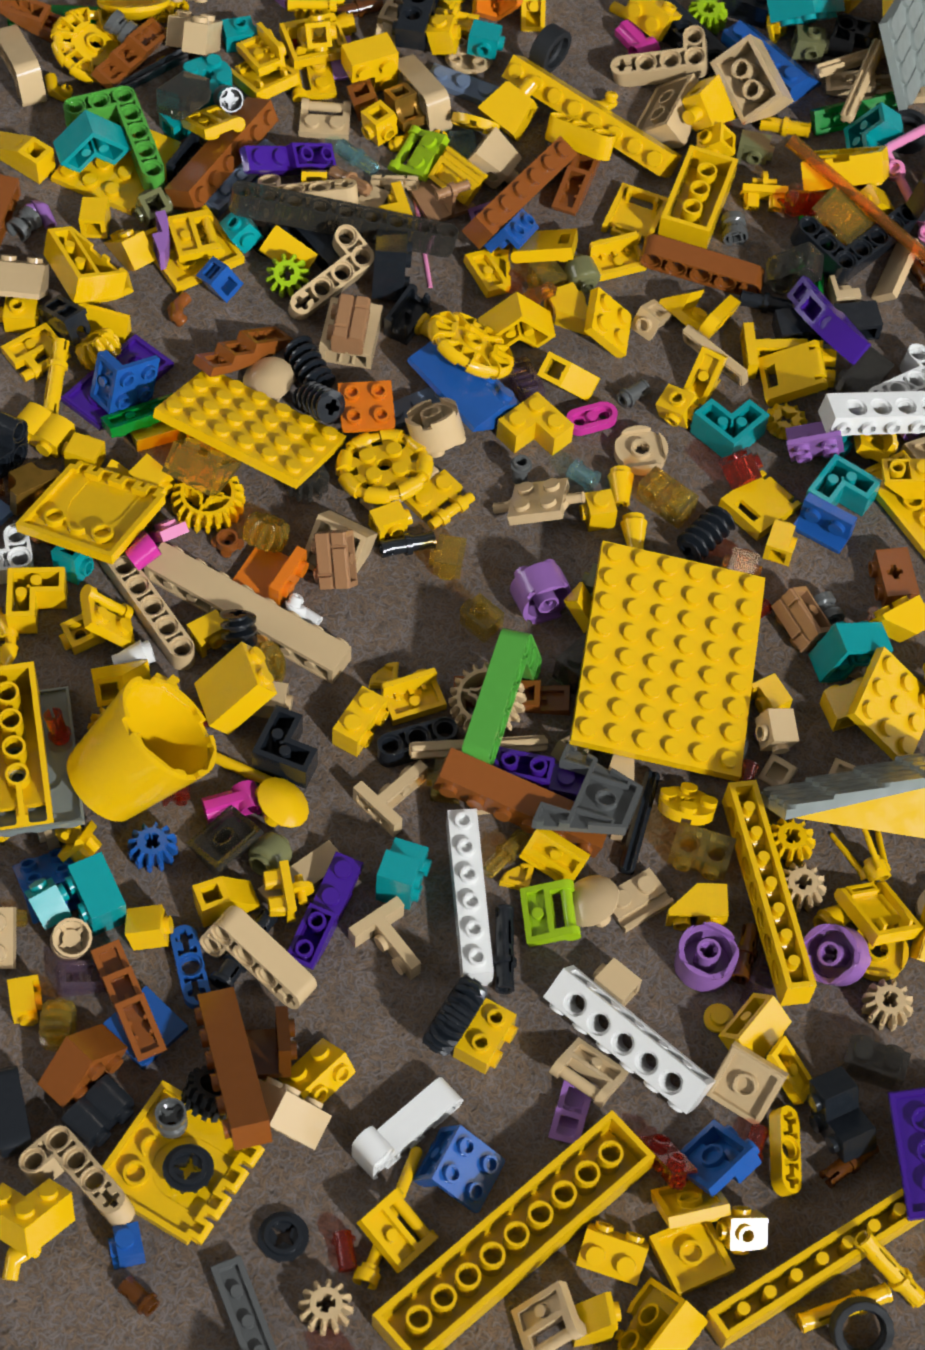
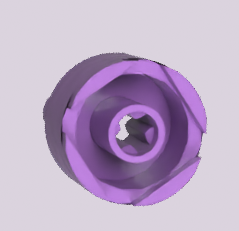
(545, 586)
(852, 955)
(702, 972)

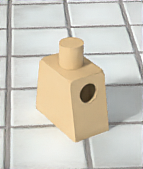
(496, 158)

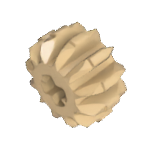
(813, 885)
(888, 1015)
(337, 1312)

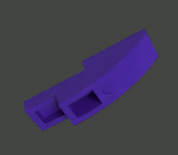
(287, 159)
(827, 320)
(540, 771)
(325, 910)

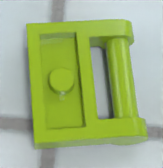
(424, 156)
(540, 914)

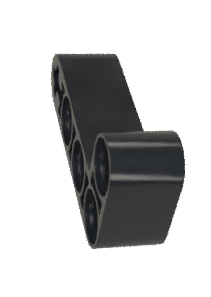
(12, 443)

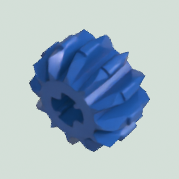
(156, 856)

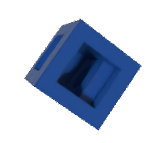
(220, 279)
(126, 1246)

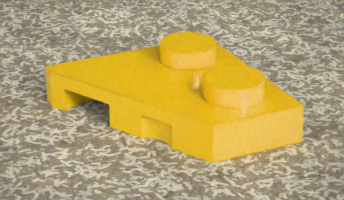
(490, 270)

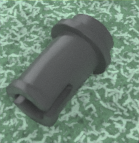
(630, 395)
(520, 468)

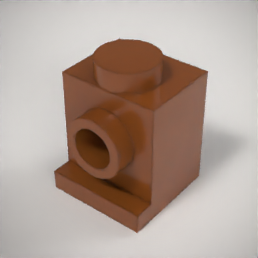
(362, 96)

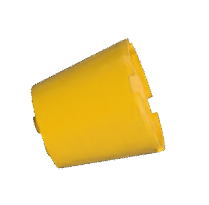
(141, 750)

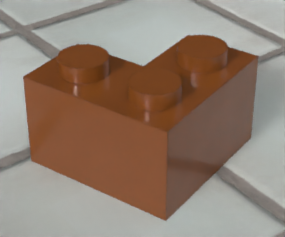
(80, 1062)

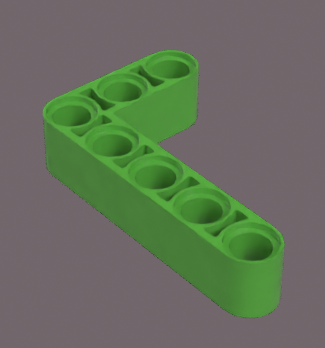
(122, 106)
(512, 659)

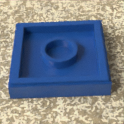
(168, 1023)

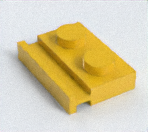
(456, 168)
(554, 855)

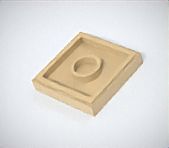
(747, 1083)

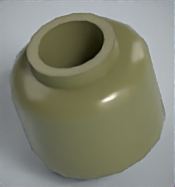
(582, 272)
(268, 852)

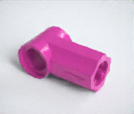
(634, 39)
(142, 550)
(240, 796)

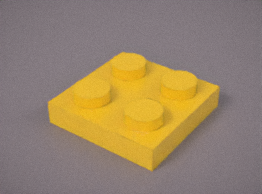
(608, 322)
(688, 1205)
(691, 1256)

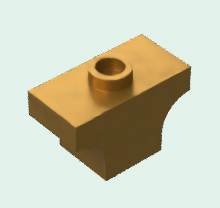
(405, 104)
(27, 485)

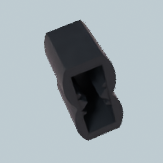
(99, 1112)

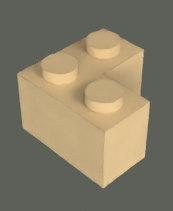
(194, 33)
(293, 1116)

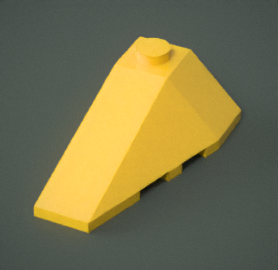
(660, 1321)

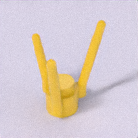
(874, 867)

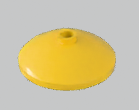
(134, 9)

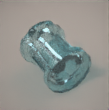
(583, 475)

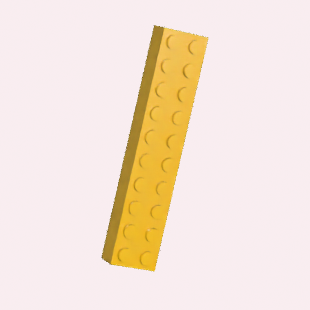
(515, 1238)

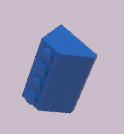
(795, 77)
(477, 399)

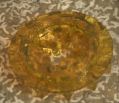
(274, 659)

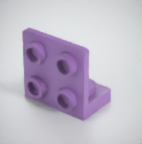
(812, 441)

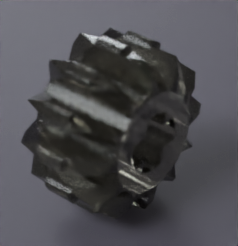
(313, 486)

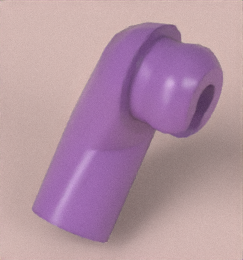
(44, 212)

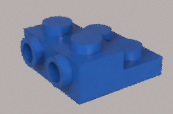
(720, 1157)

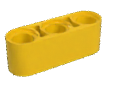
(581, 136)

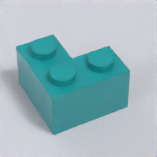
(874, 128)
(90, 138)
(729, 431)
(846, 484)
(846, 648)
(402, 872)
(98, 893)

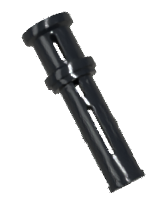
(231, 968)

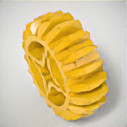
(216, 510)

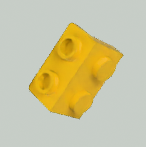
(652, 16)
(262, 51)
(617, 255)
(876, 446)
(413, 696)
(320, 1071)
(613, 1252)

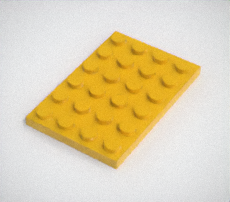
(250, 427)

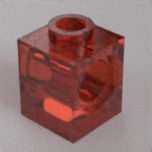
(741, 467)

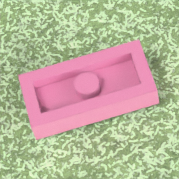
(168, 530)

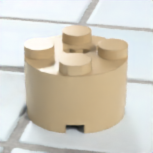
(436, 425)

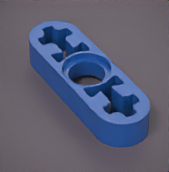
(194, 945)

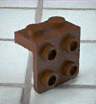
(272, 1047)

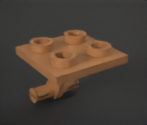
(440, 202)

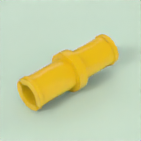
(785, 126)

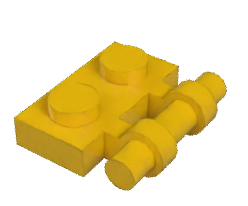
(29, 347)
(434, 494)

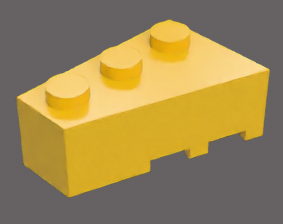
(856, 165)
(81, 268)

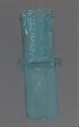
(356, 157)

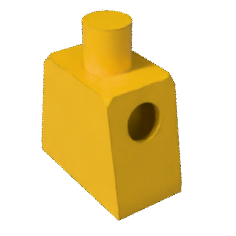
(707, 104)
(511, 107)

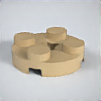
(643, 437)

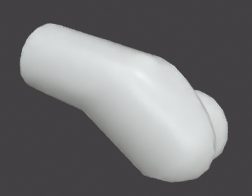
(295, 604)

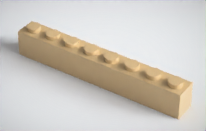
(212, 590)

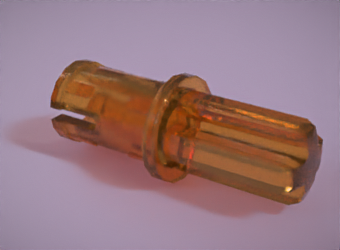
(541, 292)

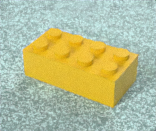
(698, 197)

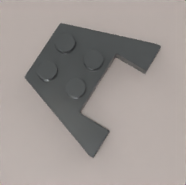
(603, 802)

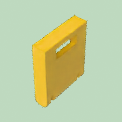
(307, 57)
(266, 85)
(629, 217)
(547, 246)
(798, 372)
(765, 500)
(878, 913)

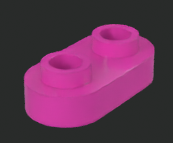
(589, 417)

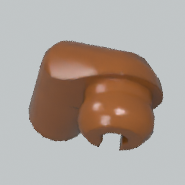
(176, 307)

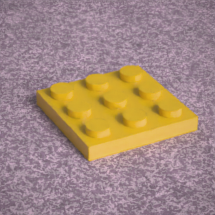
(183, 274)
(890, 705)

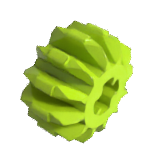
(710, 14)
(278, 273)

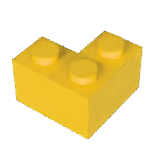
(373, 59)
(521, 320)
(536, 421)
(33, 590)
(34, 1218)

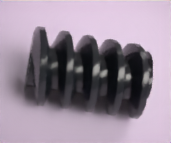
(308, 362)
(319, 401)
(705, 533)
(240, 628)

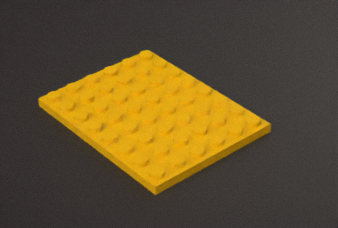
(668, 661)

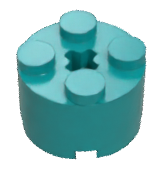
(213, 68)

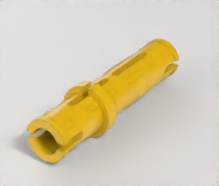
(56, 370)
(898, 1277)
(821, 1315)

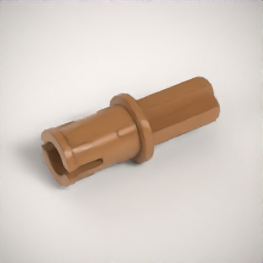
(363, 186)

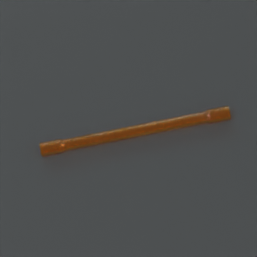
(807, 154)

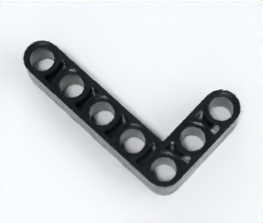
(850, 259)

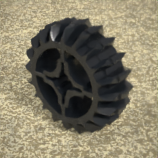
(455, 1015)

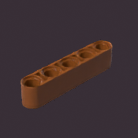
(701, 265)

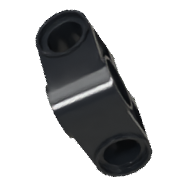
(850, 33)

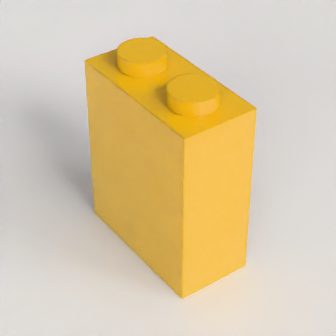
(235, 688)

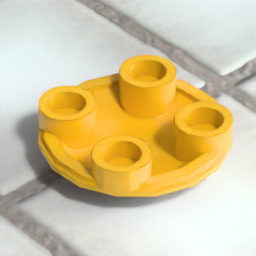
(282, 803)

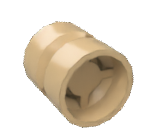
(70, 939)

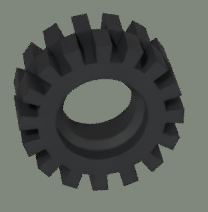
(200, 1096)

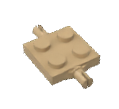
(539, 501)

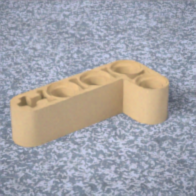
(22, 66)
(630, 72)
(430, 93)
(336, 189)
(328, 278)
(259, 955)
(67, 1158)

